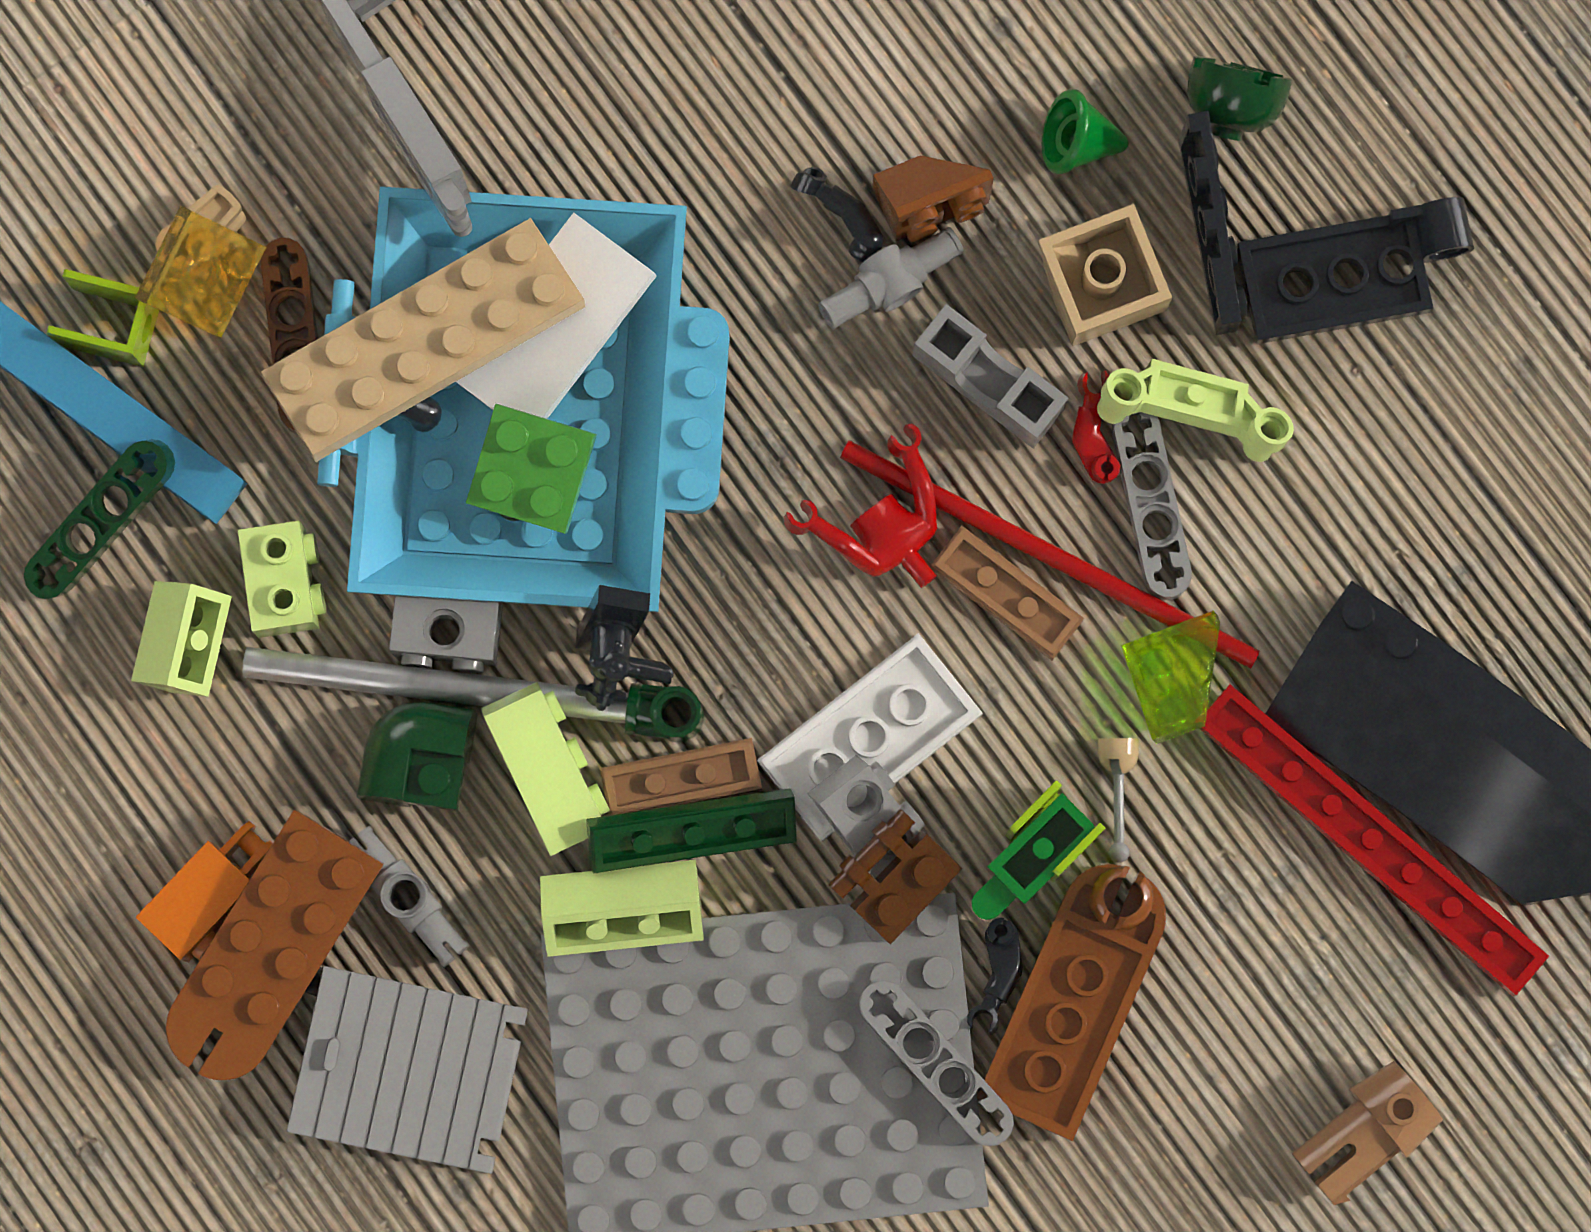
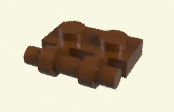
(904, 886)

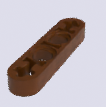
(284, 336)

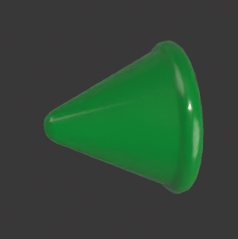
(1077, 134)

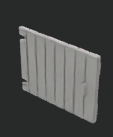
(405, 1069)

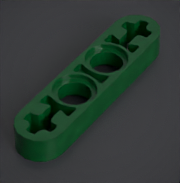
(96, 516)

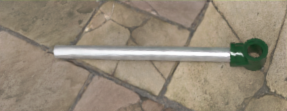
(640, 711)

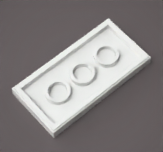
(547, 365)
(888, 716)

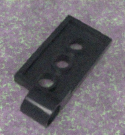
(1417, 232)

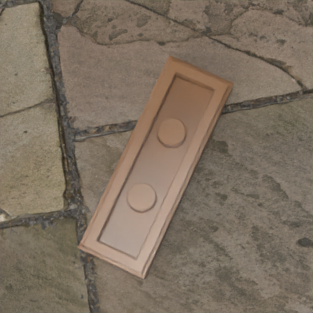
(1007, 593)
(682, 778)

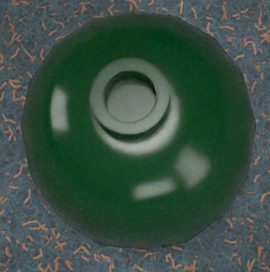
(1236, 96)

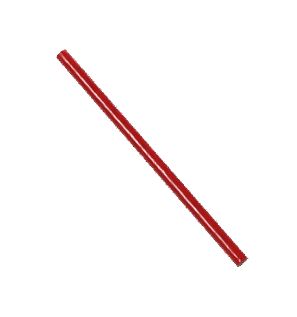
(1043, 551)

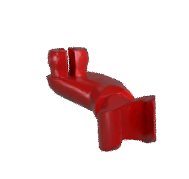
(1088, 439)

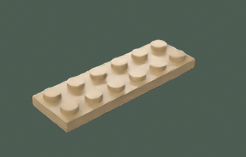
(423, 339)

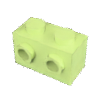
(281, 579)
(181, 638)

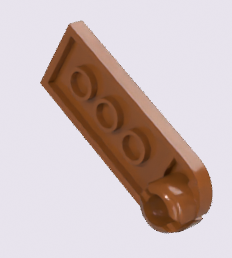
(269, 947)
(1077, 999)

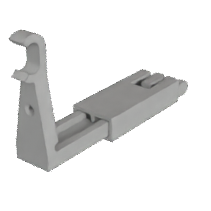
(402, 112)

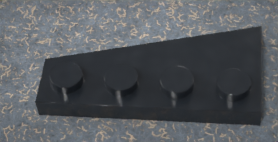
(1209, 214)

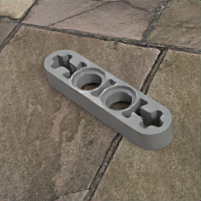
(1157, 500)
(941, 1058)

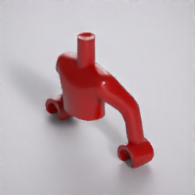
(887, 529)

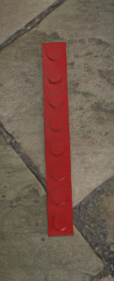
(1373, 841)

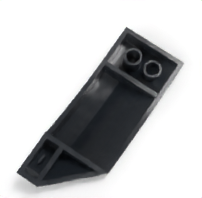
(1444, 747)

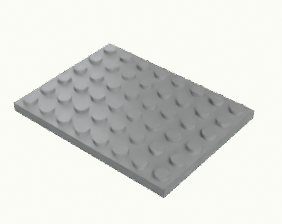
(746, 1084)

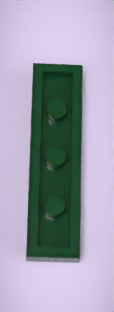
(691, 830)

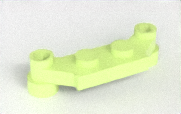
(1197, 401)

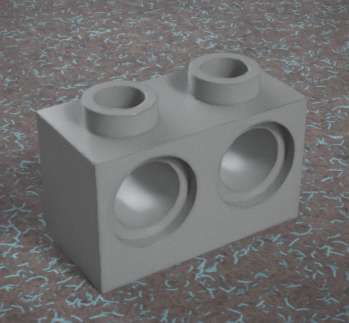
(857, 822)

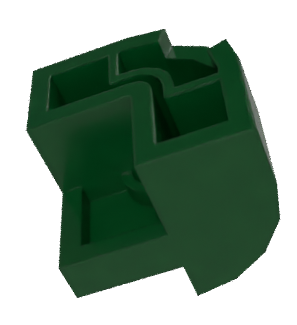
(418, 756)

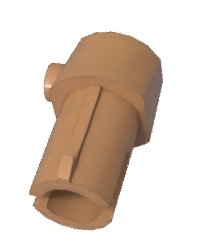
(1384, 1120)

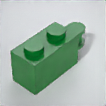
(1032, 857)

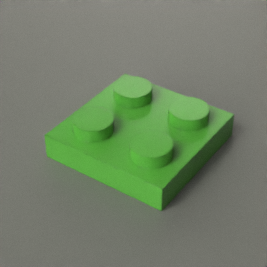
(531, 468)

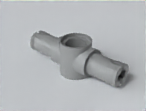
(890, 278)
(425, 916)

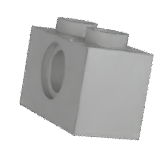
(477, 640)

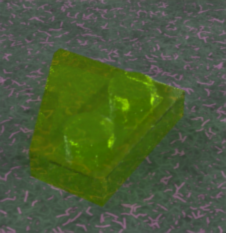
(1174, 675)

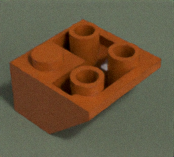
(929, 192)

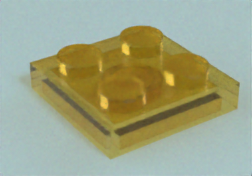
(200, 272)

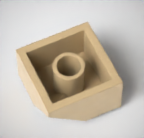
(1104, 275)

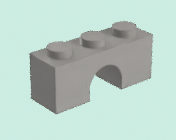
(968, 363)

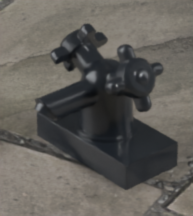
(608, 634)

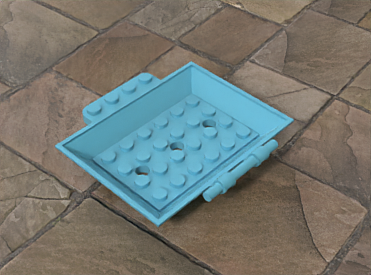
(646, 394)

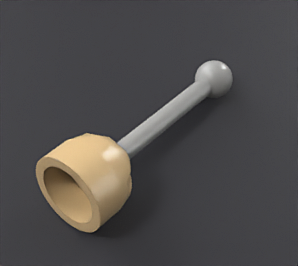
(1118, 758)

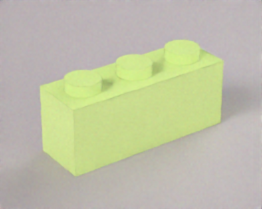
(545, 765)
(621, 908)

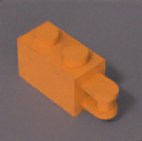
(202, 894)

